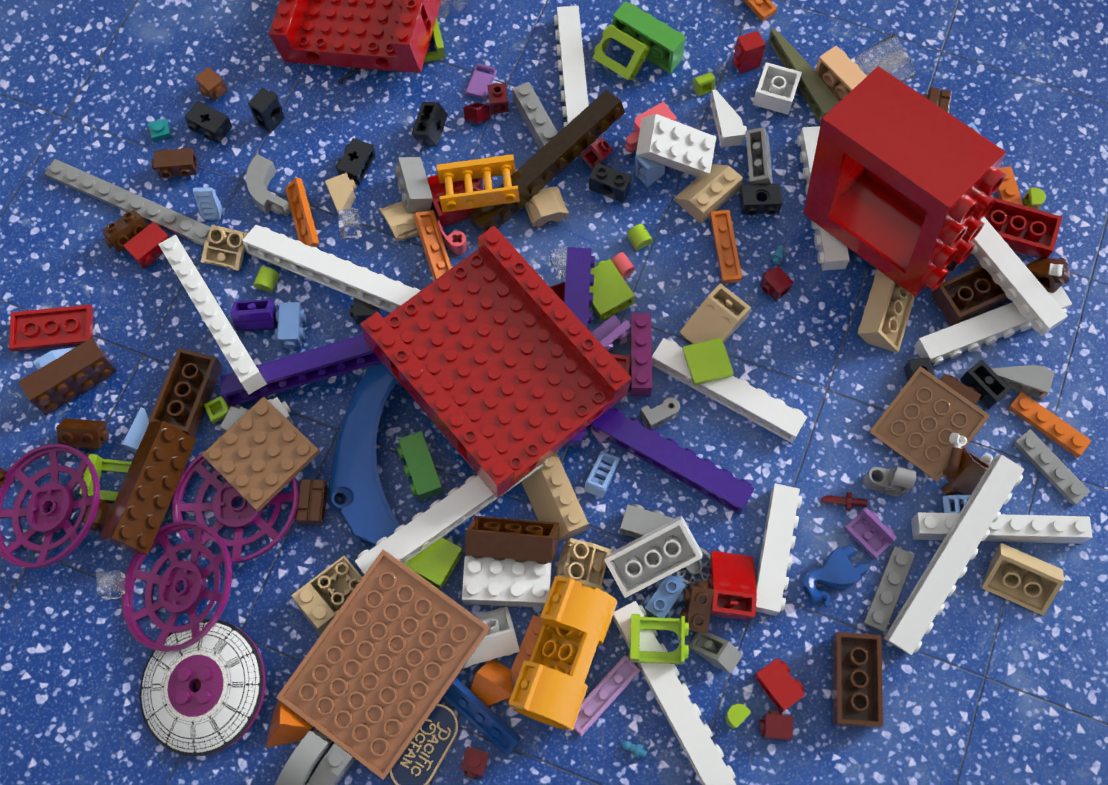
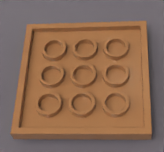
(924, 418)
(261, 453)

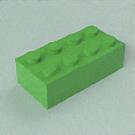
(665, 43)

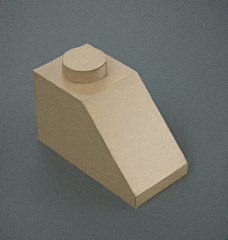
(341, 191)

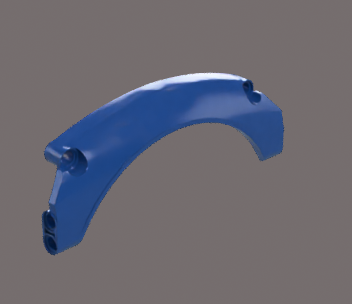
(355, 461)

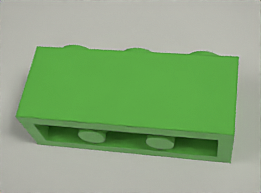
(419, 466)

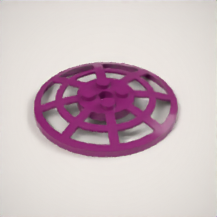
(44, 497)
(228, 515)
(169, 587)

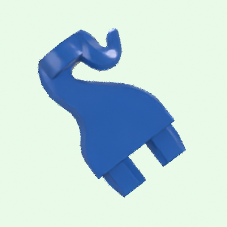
(835, 573)

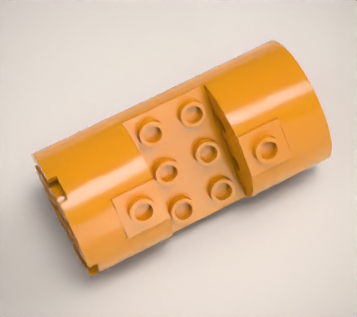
(553, 679)

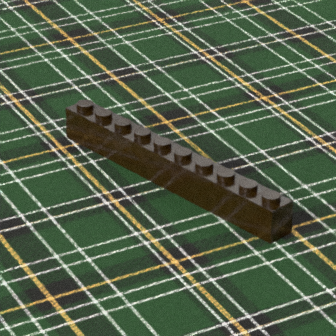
(552, 159)

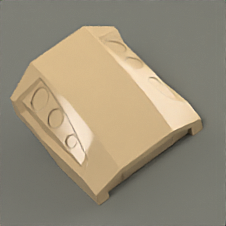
(546, 206)
(399, 221)
(224, 248)
(583, 562)

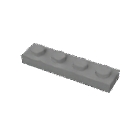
(1051, 467)
(888, 589)

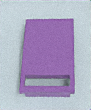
(478, 83)

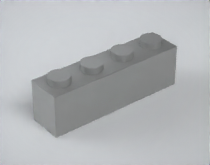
(533, 114)

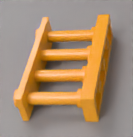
(475, 169)

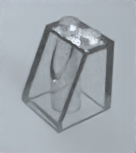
(889, 56)

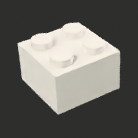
(777, 88)

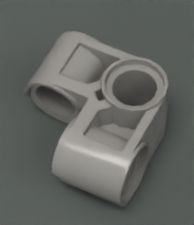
(892, 482)

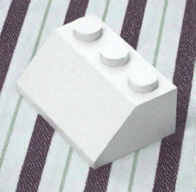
(499, 640)

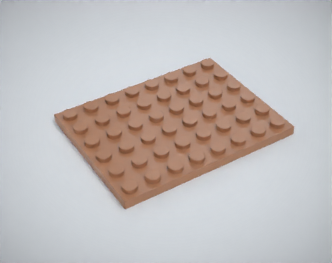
(383, 663)

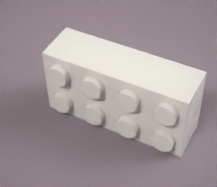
(675, 145)
(653, 556)
(505, 582)

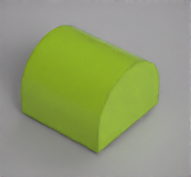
(704, 83)
(1034, 198)
(639, 237)
(266, 279)
(217, 409)
(736, 715)

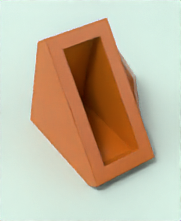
(492, 683)
(286, 726)

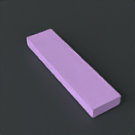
(605, 693)

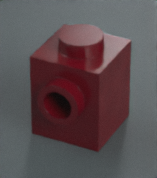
(498, 98)
(596, 152)
(776, 283)
(776, 726)
(474, 763)

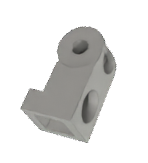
(661, 414)

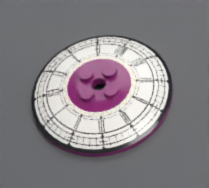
(228, 697)

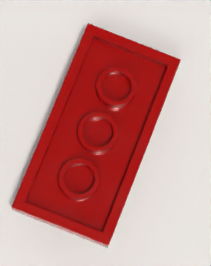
(50, 327)

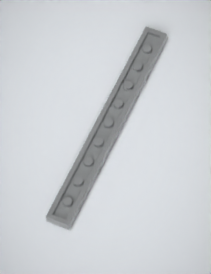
(128, 201)

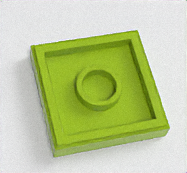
(707, 361)

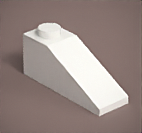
(727, 122)

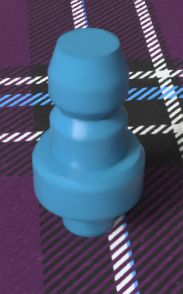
(777, 256)
(637, 750)

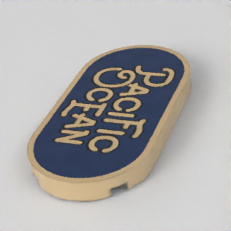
(427, 749)

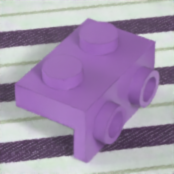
(610, 331)
(870, 532)

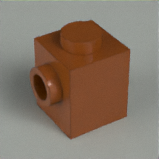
(210, 84)

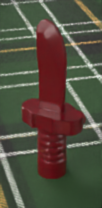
(848, 501)

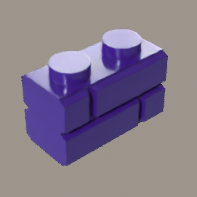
(254, 314)

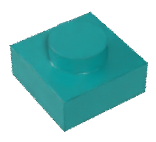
(159, 130)

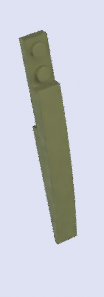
(810, 85)

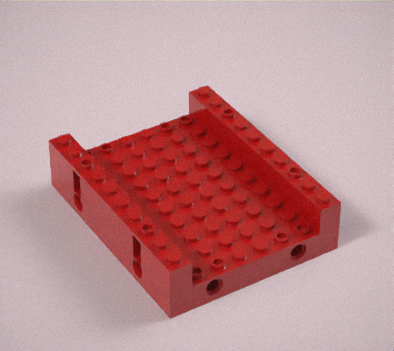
(355, 32)
(498, 362)

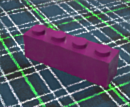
(640, 355)

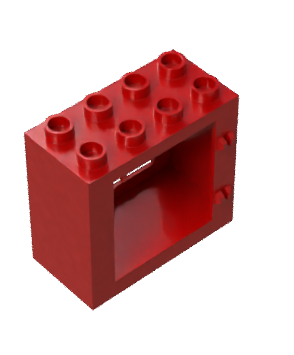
(901, 181)

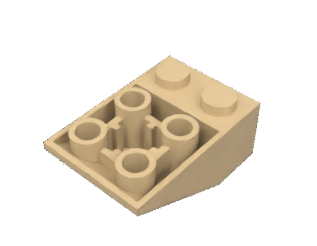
(716, 317)
(326, 593)

